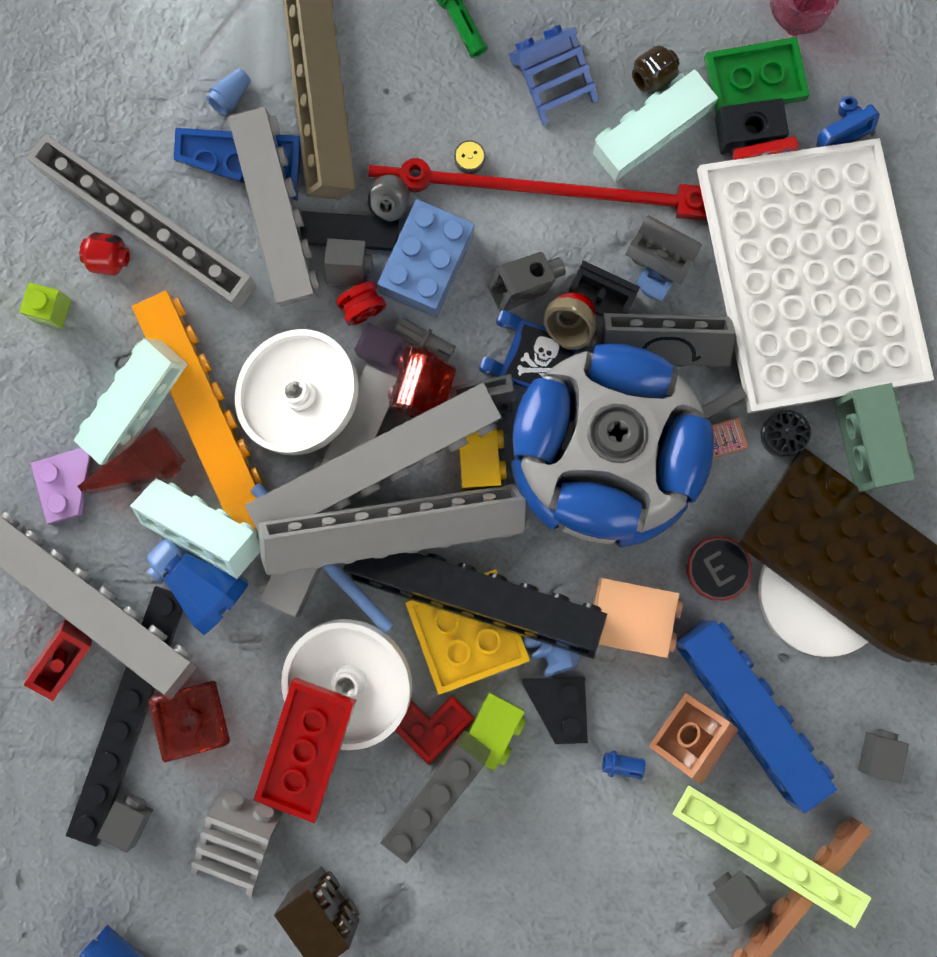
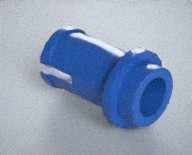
(623, 765)

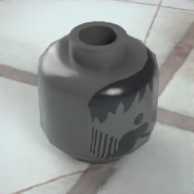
(388, 198)

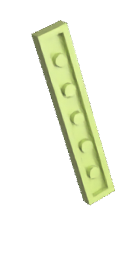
(772, 856)

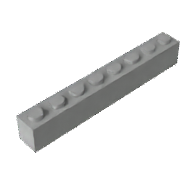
(142, 222)
(381, 459)
(390, 529)
(291, 590)
(92, 610)

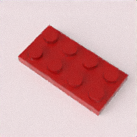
(304, 749)

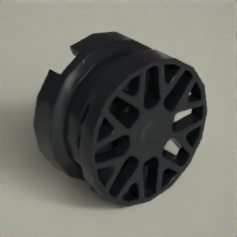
(785, 433)

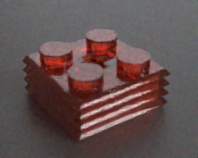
(421, 382)
(180, 740)

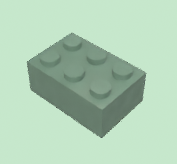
(874, 437)

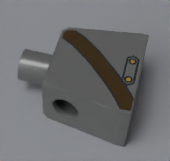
(524, 280)

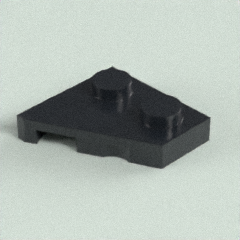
(560, 706)

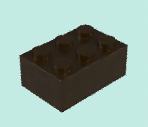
(318, 916)

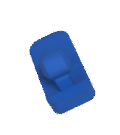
(853, 126)

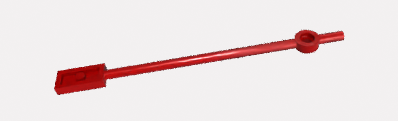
(687, 201)

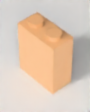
(638, 617)

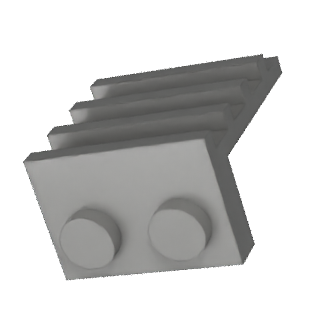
(242, 827)

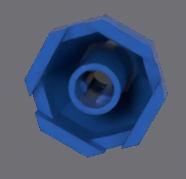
(203, 590)

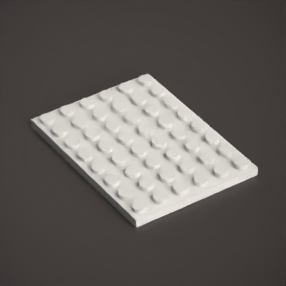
(814, 274)

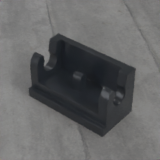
(604, 289)

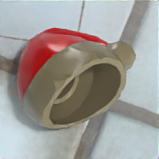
(572, 321)

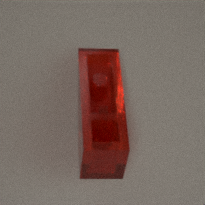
(141, 463)

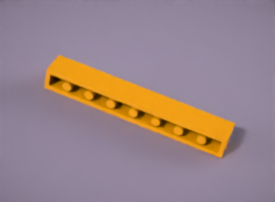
(202, 408)

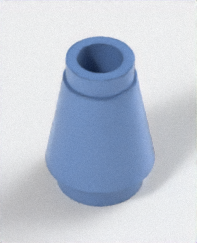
(226, 94)

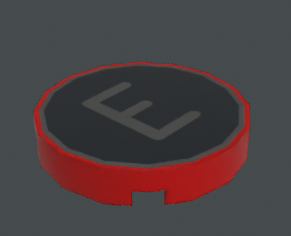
(719, 568)

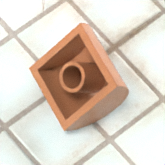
(693, 738)

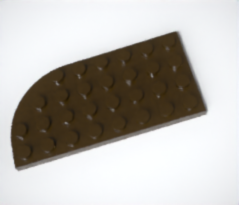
(850, 558)

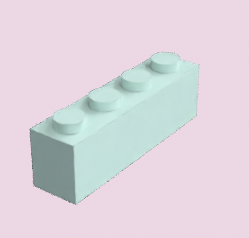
(654, 124)
(130, 400)
(197, 527)

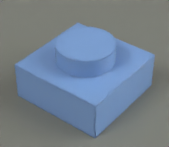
(653, 284)

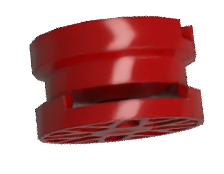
(361, 303)

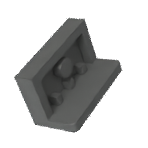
(663, 250)

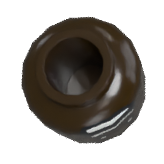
(655, 69)

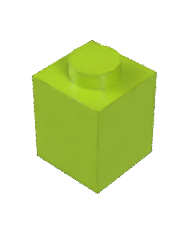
(45, 305)

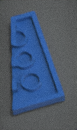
(217, 153)

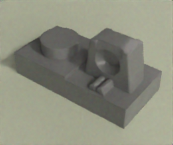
(500, 389)

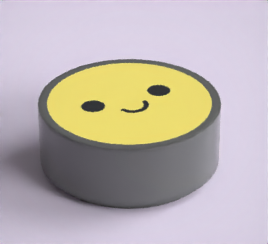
(469, 157)

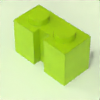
(495, 726)

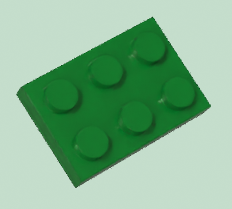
(757, 73)

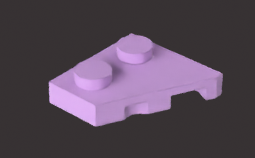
(58, 482)

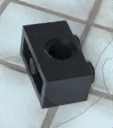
(765, 116)

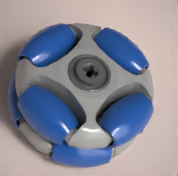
(625, 432)

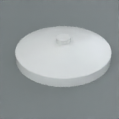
(296, 392)
(802, 621)
(358, 664)

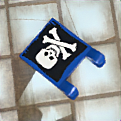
(530, 352)

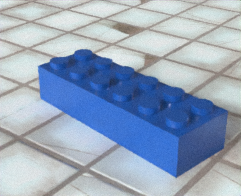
(760, 721)

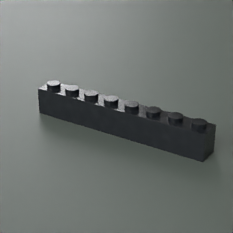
(485, 599)

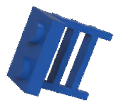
(550, 50)

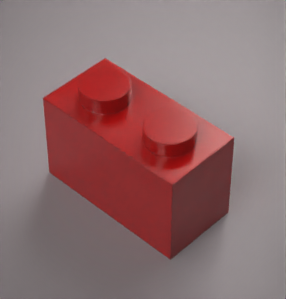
(58, 660)

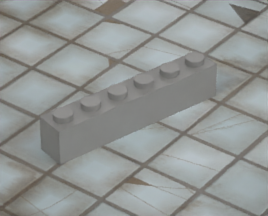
(273, 206)

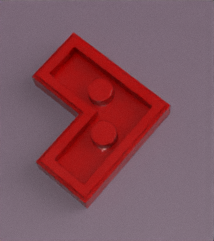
(433, 734)

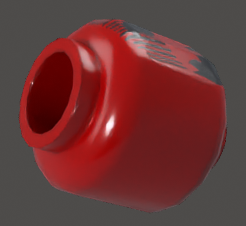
(104, 254)

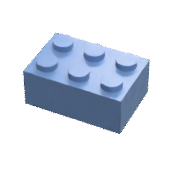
(426, 258)

